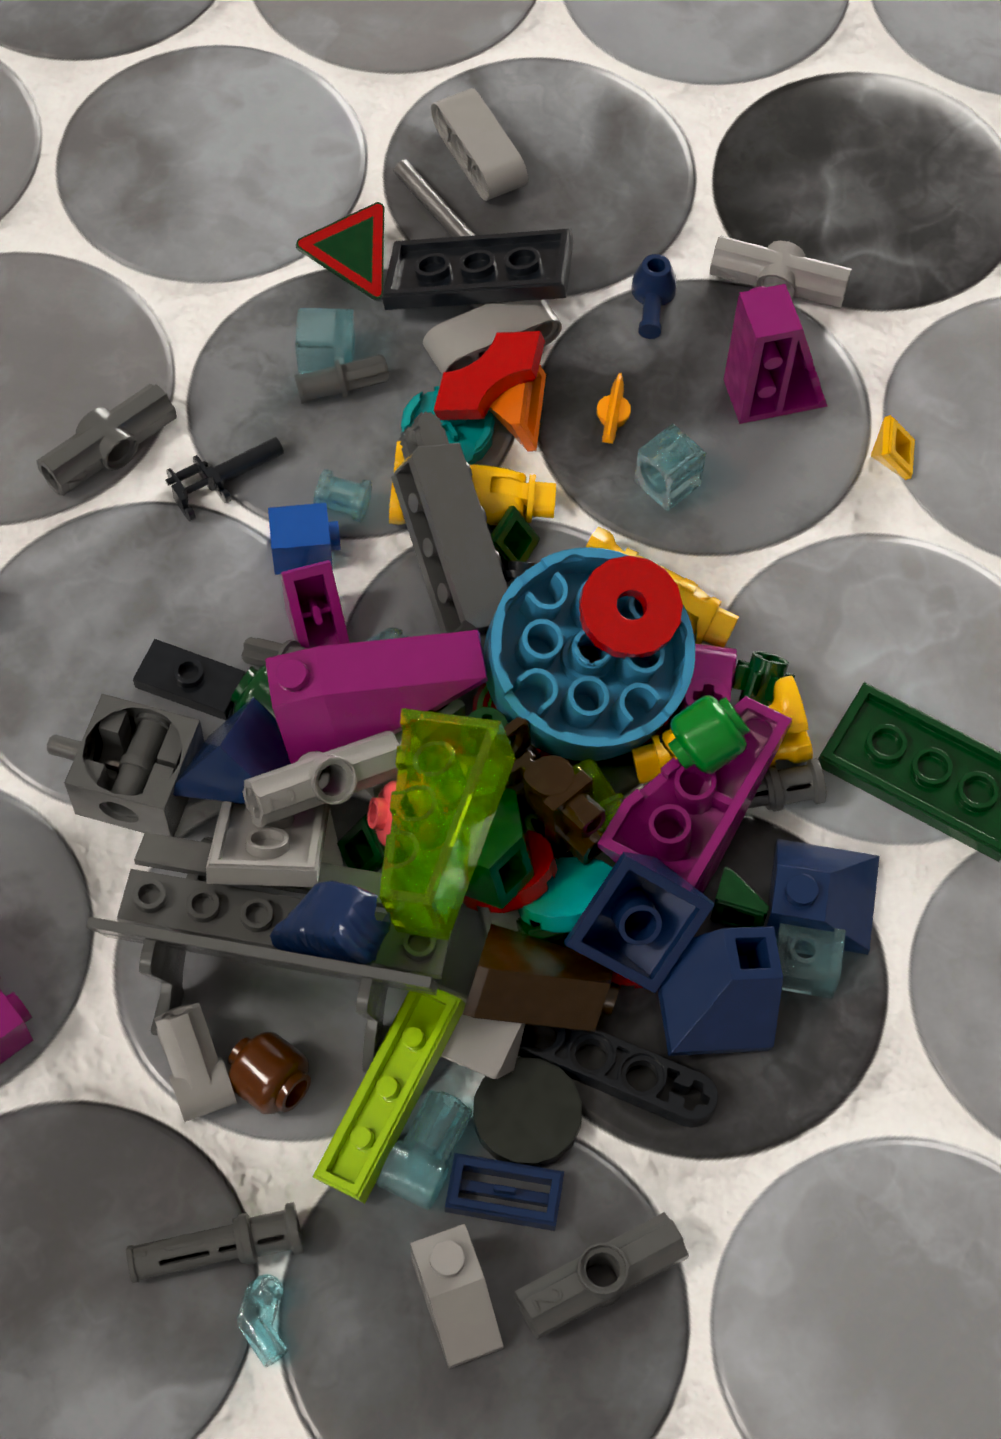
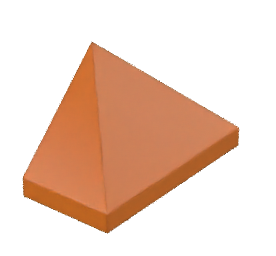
(521, 410)

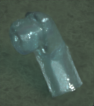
(257, 1318)

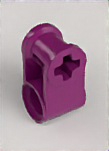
(712, 674)

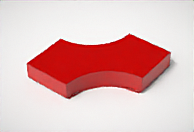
(472, 389)

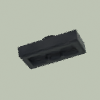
(188, 679)

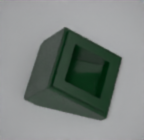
(737, 903)

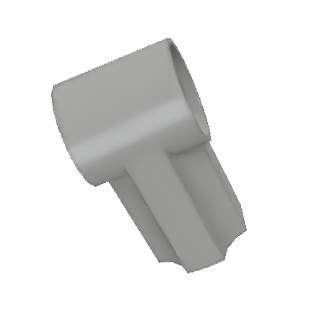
(197, 1072)

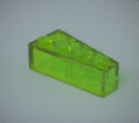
(441, 814)

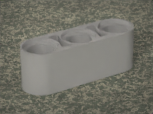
(479, 144)
(470, 335)

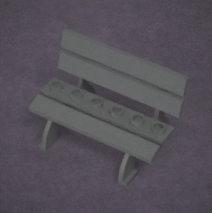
(236, 924)

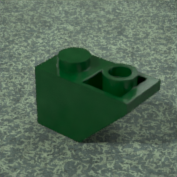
(505, 858)

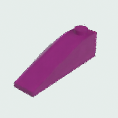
(359, 688)
(693, 815)

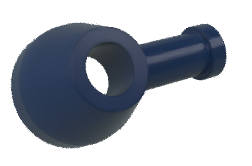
(653, 286)

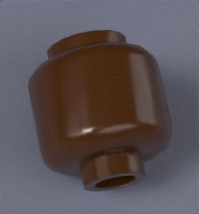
(269, 1073)

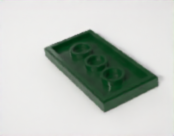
(919, 768)

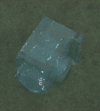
(811, 975)

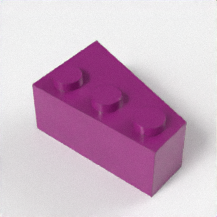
(769, 358)

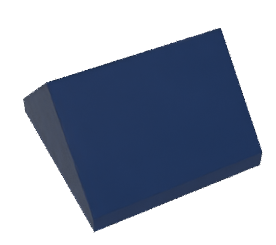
(234, 752)
(640, 920)

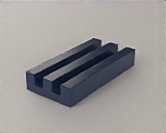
(498, 1212)

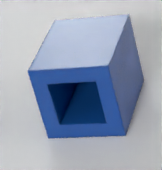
(301, 536)

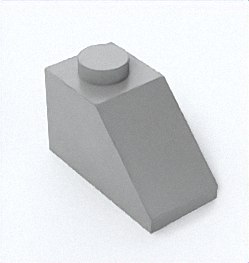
(456, 1295)

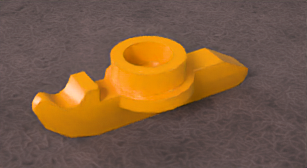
(613, 410)

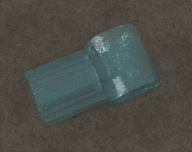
(420, 1162)

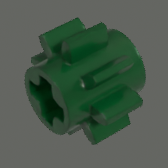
(759, 676)

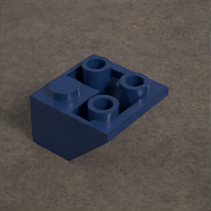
(723, 993)

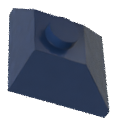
(824, 891)

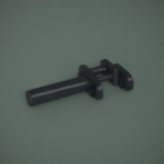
(216, 476)

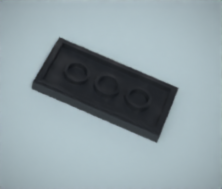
(479, 269)

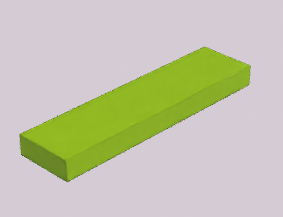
(389, 1093)

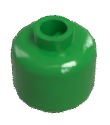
(708, 734)

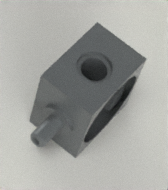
(130, 765)

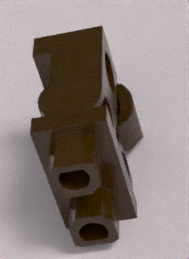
(554, 798)

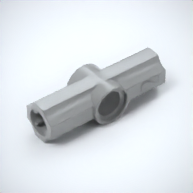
(780, 264)
(297, 787)

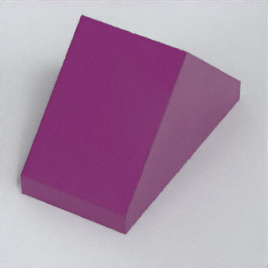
(314, 605)

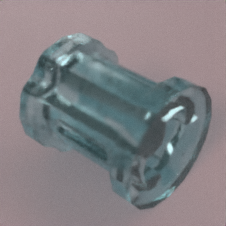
(343, 495)

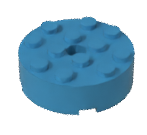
(541, 676)

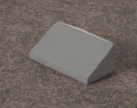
(483, 1044)

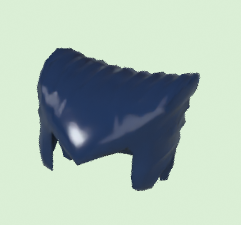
(334, 924)

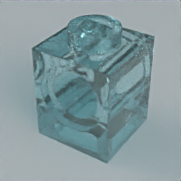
(670, 467)

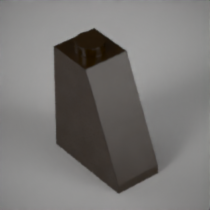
(539, 983)

